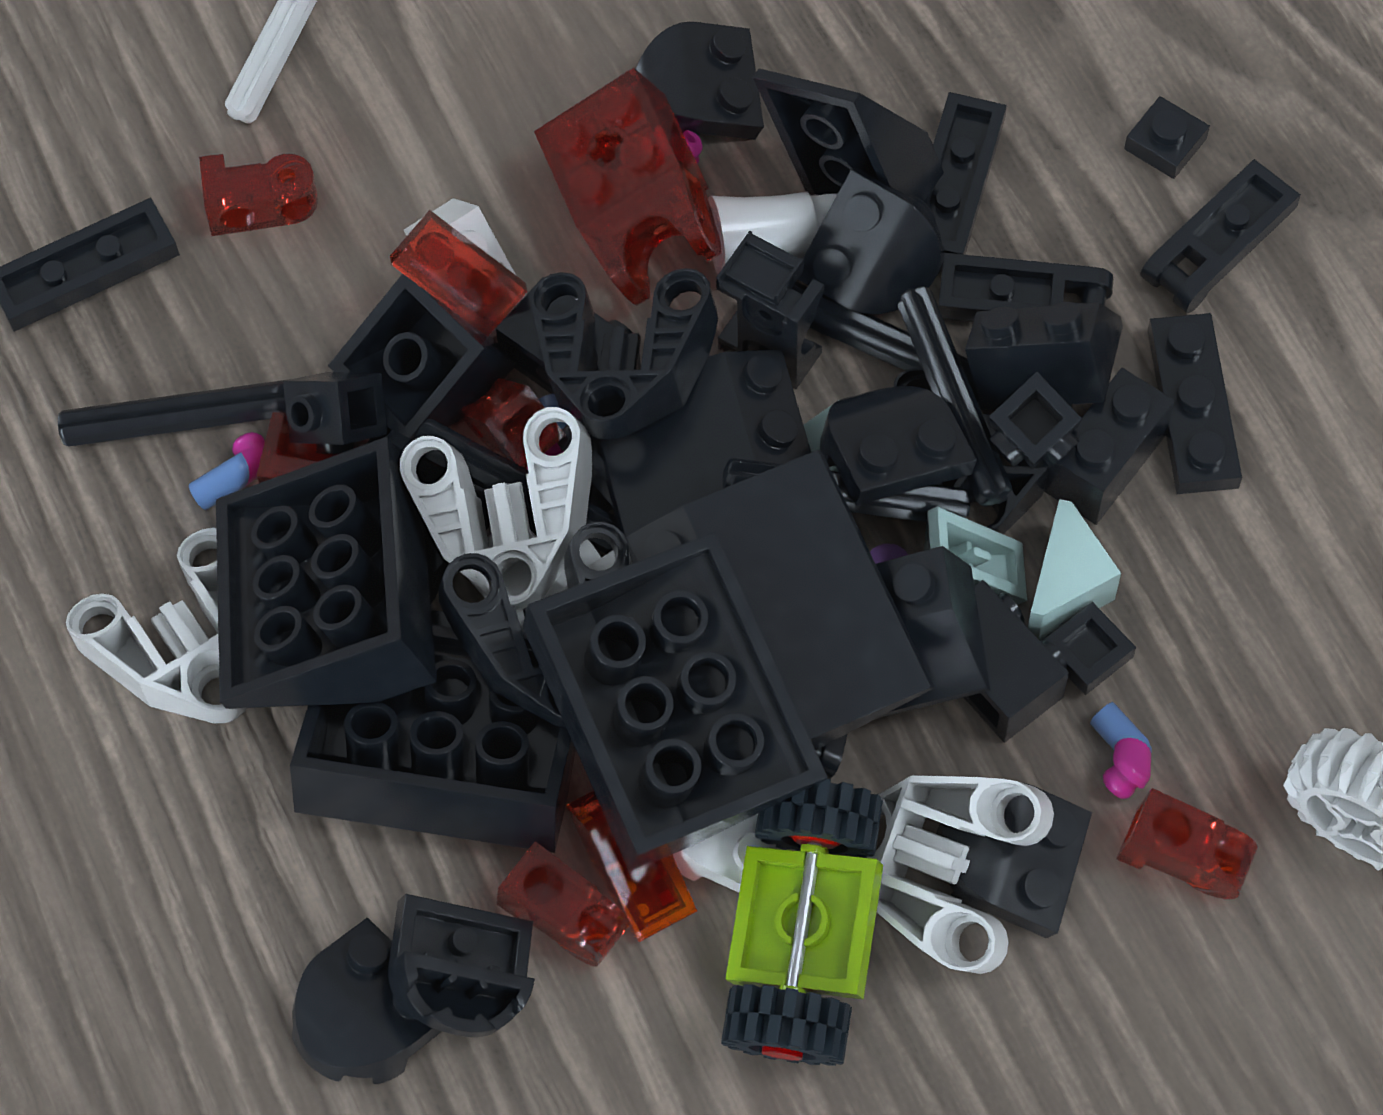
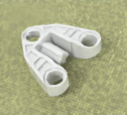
(557, 495)
(134, 662)
(965, 803)

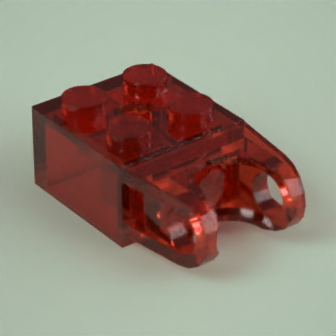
(629, 179)

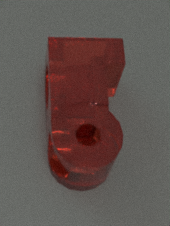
(257, 194)
(502, 417)
(1188, 846)
(562, 905)

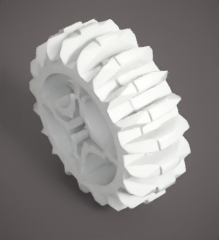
(1340, 791)

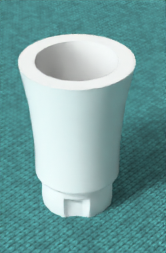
(782, 220)

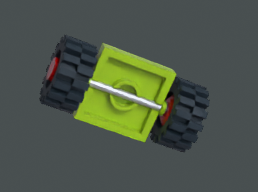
(804, 925)

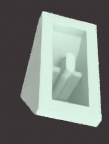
(989, 553)
(1072, 573)

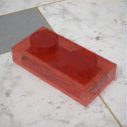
(458, 273)

